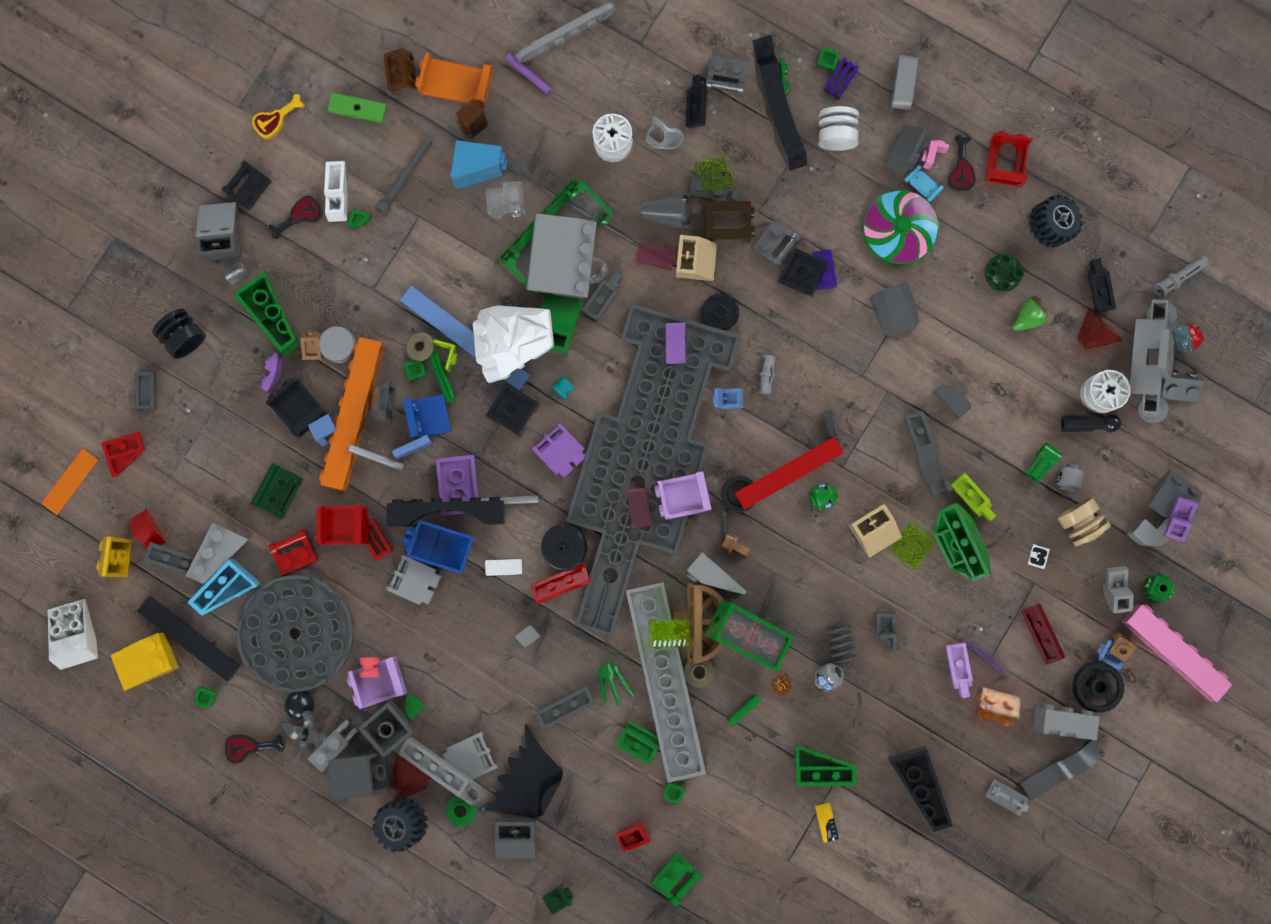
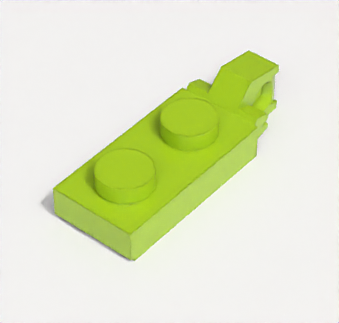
(973, 497)

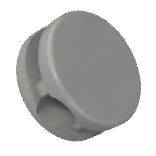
(337, 344)

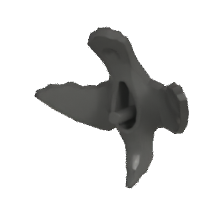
(304, 733)

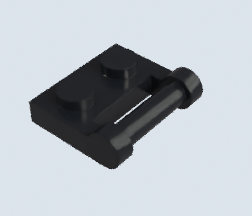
(252, 187)

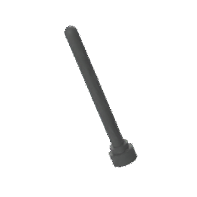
(384, 205)

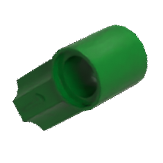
(1046, 458)

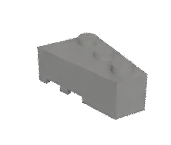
(1066, 722)

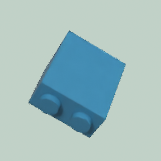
(476, 163)

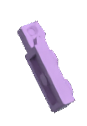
(959, 668)

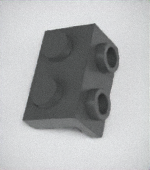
(1183, 386)

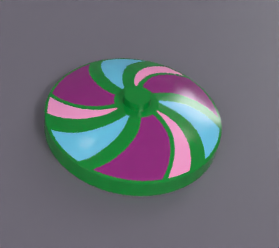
(900, 227)

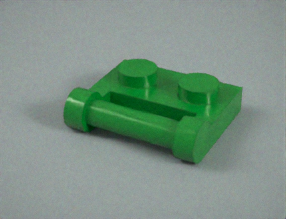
(670, 876)

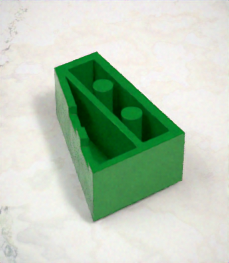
(820, 769)

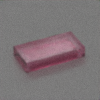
(655, 256)
(639, 508)

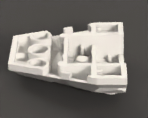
(509, 338)

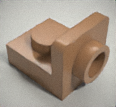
(310, 345)
(1122, 647)

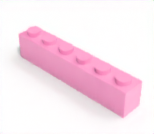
(1177, 653)

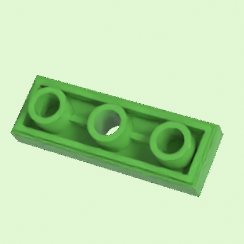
(347, 106)

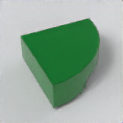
(358, 219)
(413, 706)

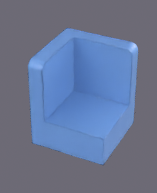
(322, 428)

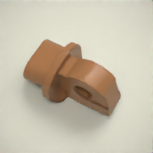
(731, 544)

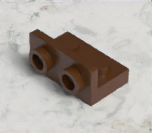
(400, 69)

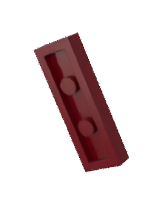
(1043, 634)

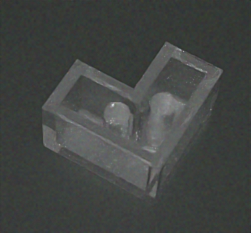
(506, 200)

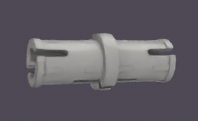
(767, 374)

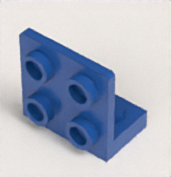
(427, 416)

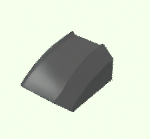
(895, 309)
(383, 402)

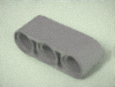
(904, 82)

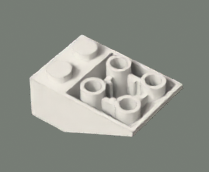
(71, 635)

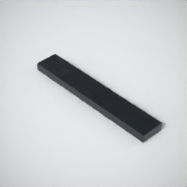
(188, 638)

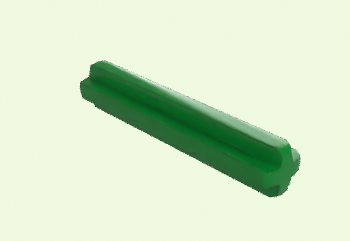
(442, 377)

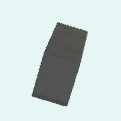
(953, 400)

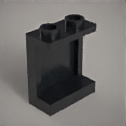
(295, 406)

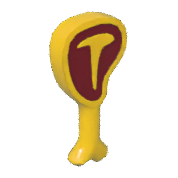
(270, 124)

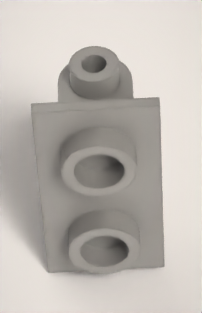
(1007, 797)

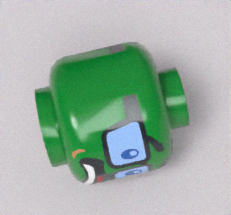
(823, 496)

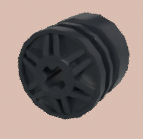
(178, 333)

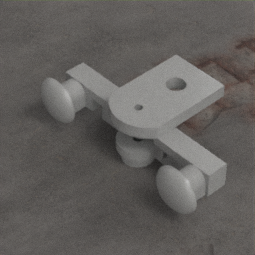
(1147, 378)

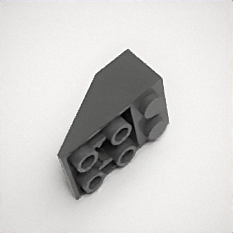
(218, 232)

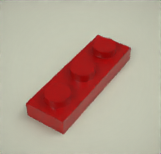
(560, 584)

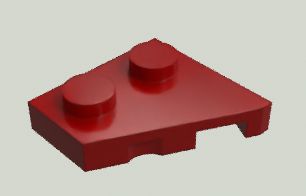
(122, 451)

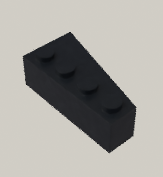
(921, 781)

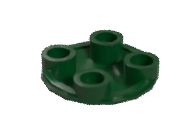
(1003, 272)

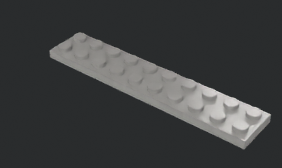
(666, 687)

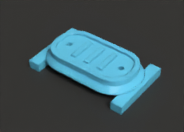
(923, 184)

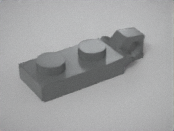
(725, 194)
(603, 297)

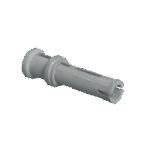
(1174, 281)

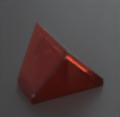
(1096, 332)
(408, 779)

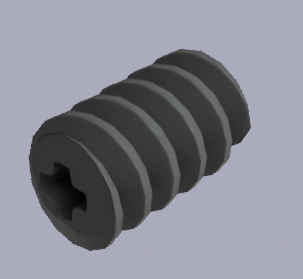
(841, 642)

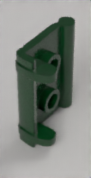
(277, 491)

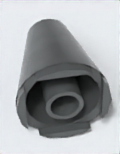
(668, 210)

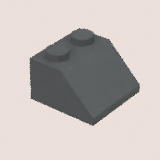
(1168, 489)
(386, 728)

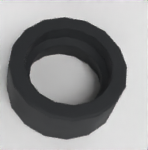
(724, 493)

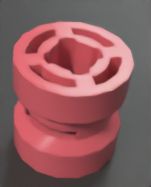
(369, 667)

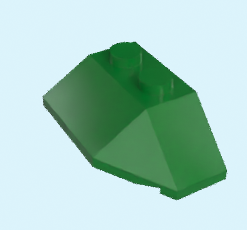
(961, 543)

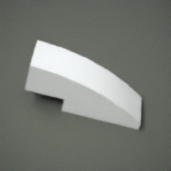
(335, 191)

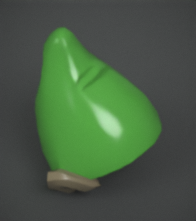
(1032, 315)

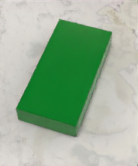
(743, 710)

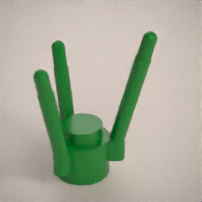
(608, 673)

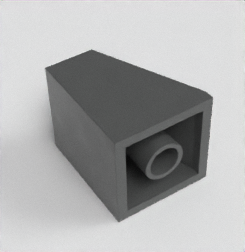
(360, 775)

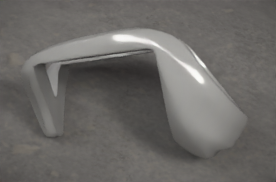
(672, 136)

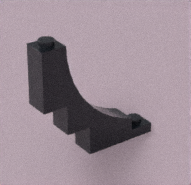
(776, 104)

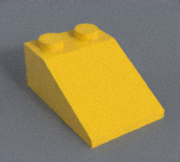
(114, 557)
(144, 661)

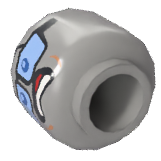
(828, 677)

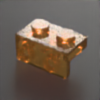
(998, 707)

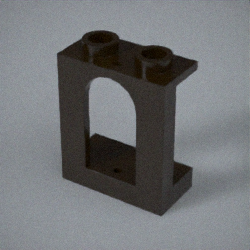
(729, 234)

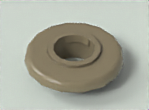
(413, 344)
(699, 682)

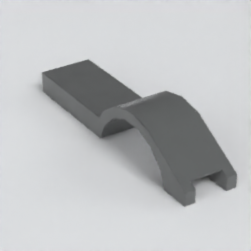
(926, 453)
(1061, 770)

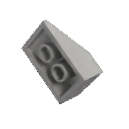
(710, 574)

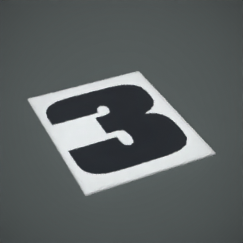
(1038, 556)

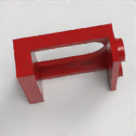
(1021, 144)

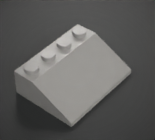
(561, 256)

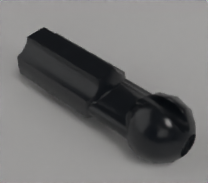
(1089, 423)

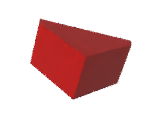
(146, 530)
(633, 836)

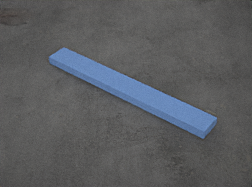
(452, 329)

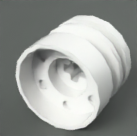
(838, 128)
(612, 148)
(1094, 393)

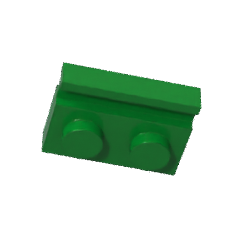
(638, 743)

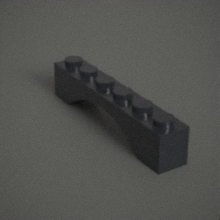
(405, 514)

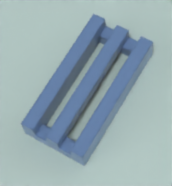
(412, 447)

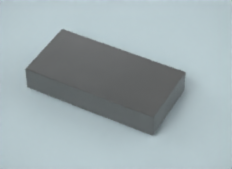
(145, 391)

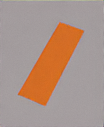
(69, 481)

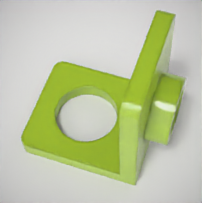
(452, 359)

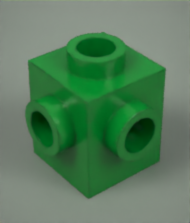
(1152, 588)

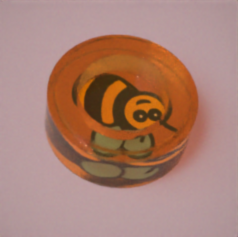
(781, 685)

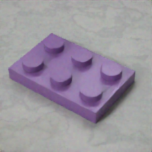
(457, 480)

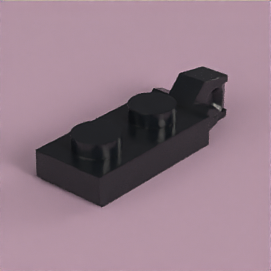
(696, 102)
(1101, 287)

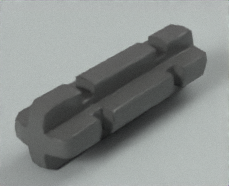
(830, 424)

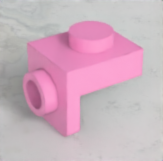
(929, 155)

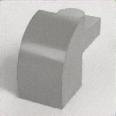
(1147, 534)
(1116, 590)

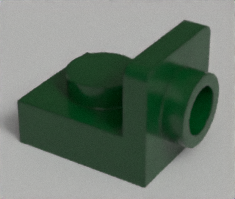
(558, 899)

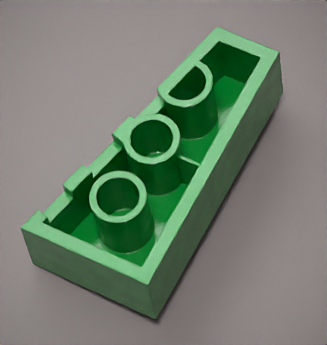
(264, 308)

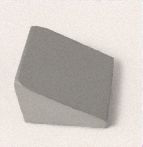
(527, 636)

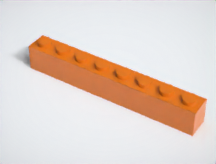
(352, 413)

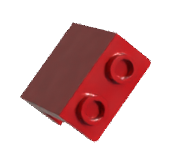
(342, 525)

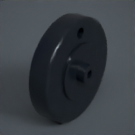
(564, 547)

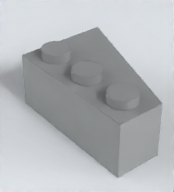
(214, 552)

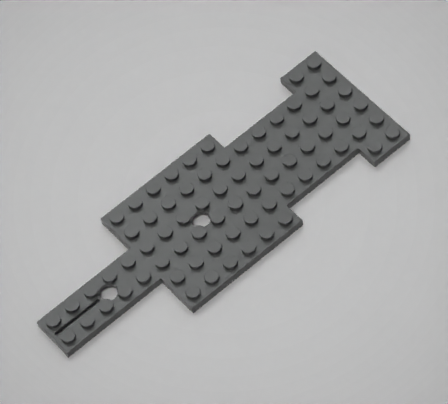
(645, 441)

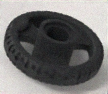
(1100, 669)

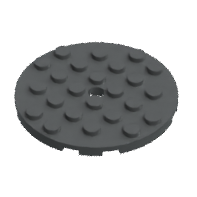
(267, 641)

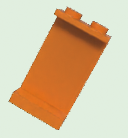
(454, 81)

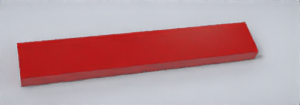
(789, 473)

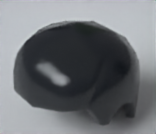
(297, 703)

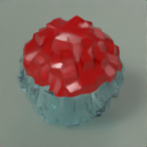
(1188, 337)

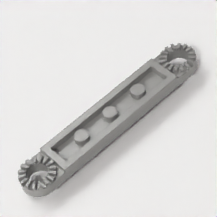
(560, 35)
(439, 770)

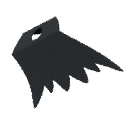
(531, 783)

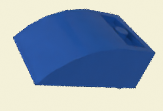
(437, 546)

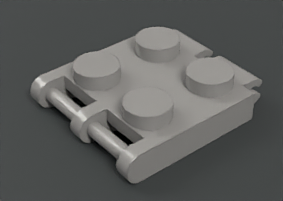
(414, 581)
(469, 757)

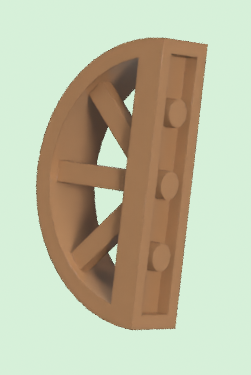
(695, 610)

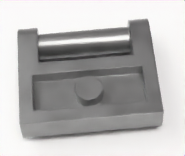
(726, 69)
(772, 238)

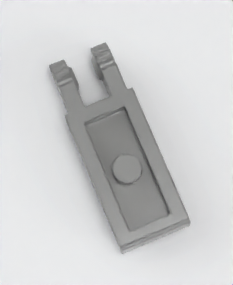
(331, 747)

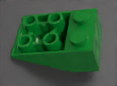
(564, 320)

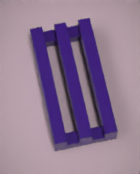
(849, 65)

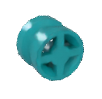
(563, 387)

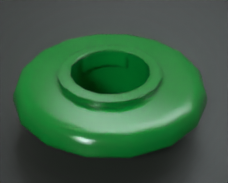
(454, 817)

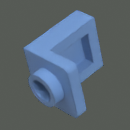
(728, 398)
(1108, 658)

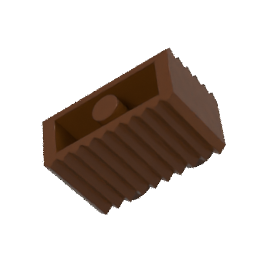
(471, 119)

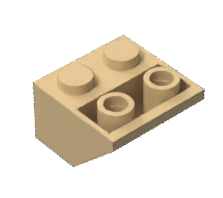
(696, 258)
(876, 530)

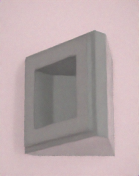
(235, 273)

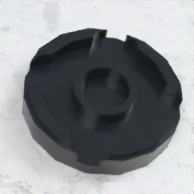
(720, 311)

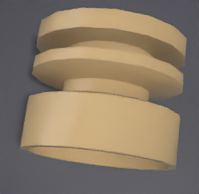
(1083, 521)

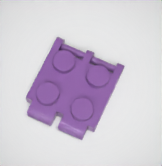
(560, 451)

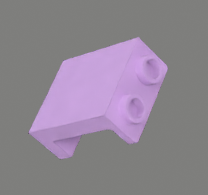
(683, 496)
(377, 689)

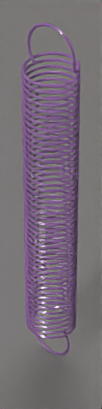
(984, 659)

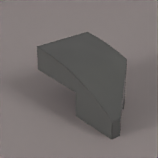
(886, 627)

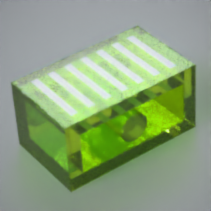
(669, 634)

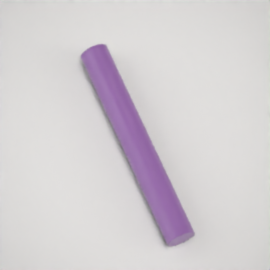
(526, 72)

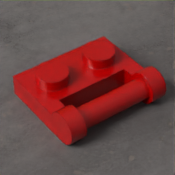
(296, 558)

